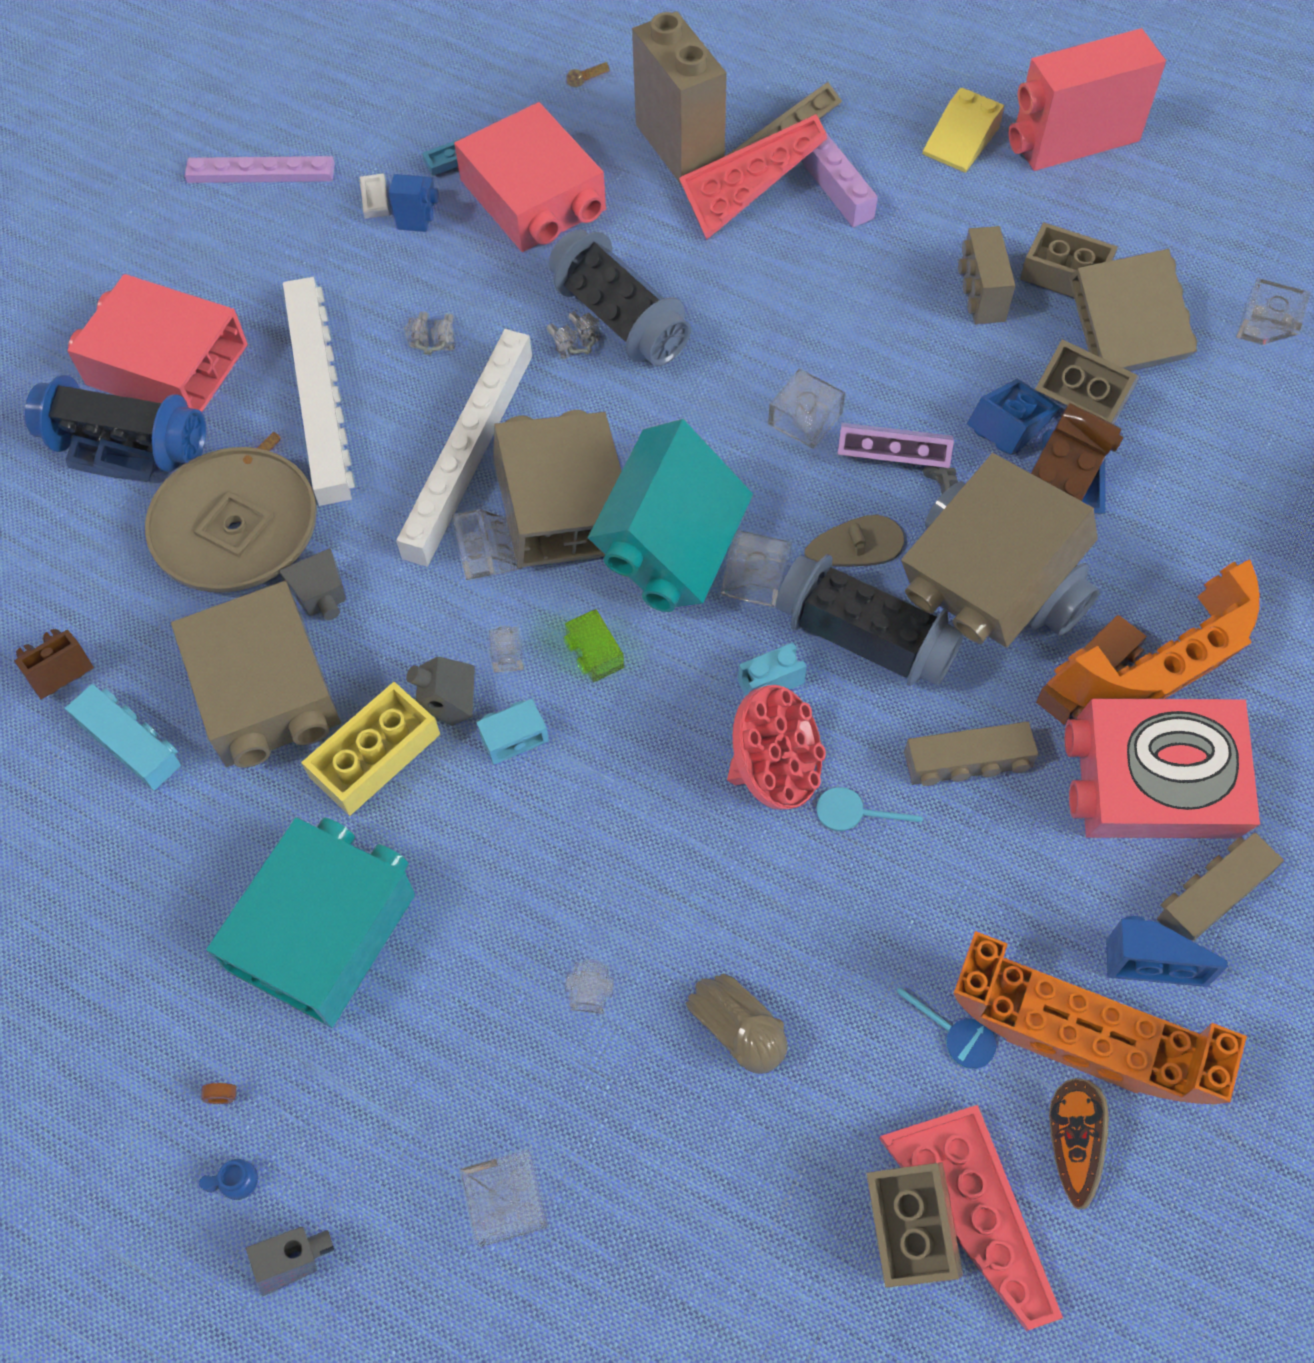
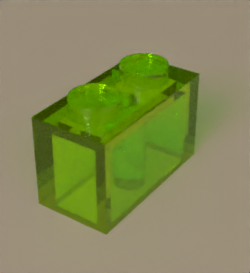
(594, 646)

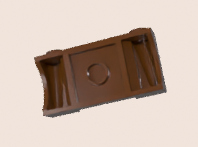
(1076, 450)

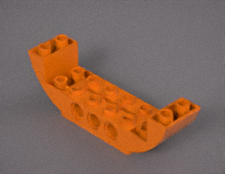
(1233, 611)
(1096, 1031)

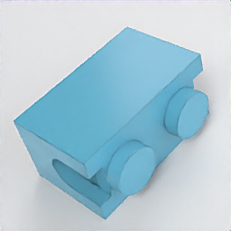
(772, 668)
(512, 731)

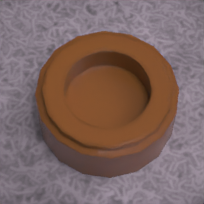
(218, 1093)

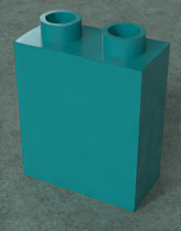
(671, 516)
(314, 918)

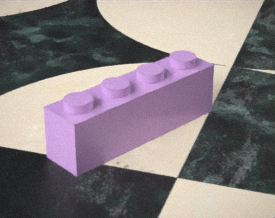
(842, 182)
(895, 445)

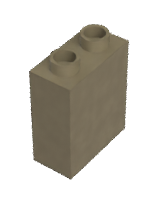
(678, 94)
(554, 483)
(998, 551)
(255, 676)

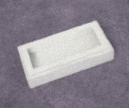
(374, 196)

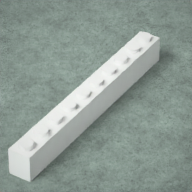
(317, 392)
(464, 449)

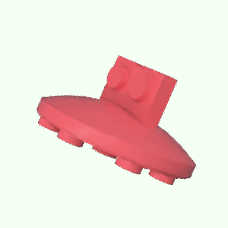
(776, 748)

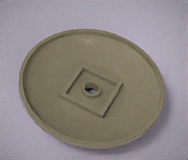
(202, 498)

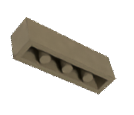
(970, 753)
(1220, 888)

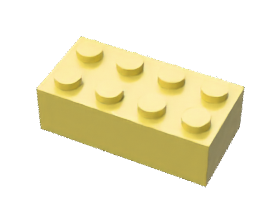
(371, 748)

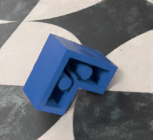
(413, 201)

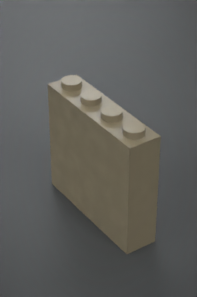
(1134, 311)

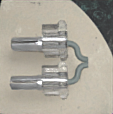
(441, 333)
(566, 338)

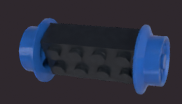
(166, 428)

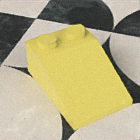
(964, 129)

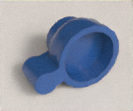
(234, 1179)

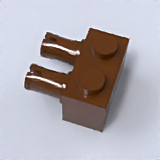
(53, 662)

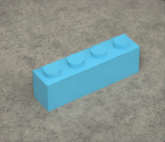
(123, 736)

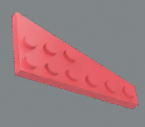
(733, 182)
(982, 1209)

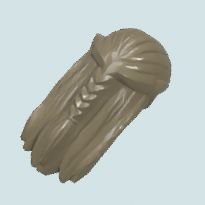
(739, 1023)

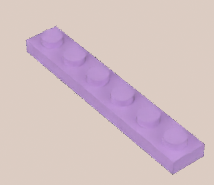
(260, 169)

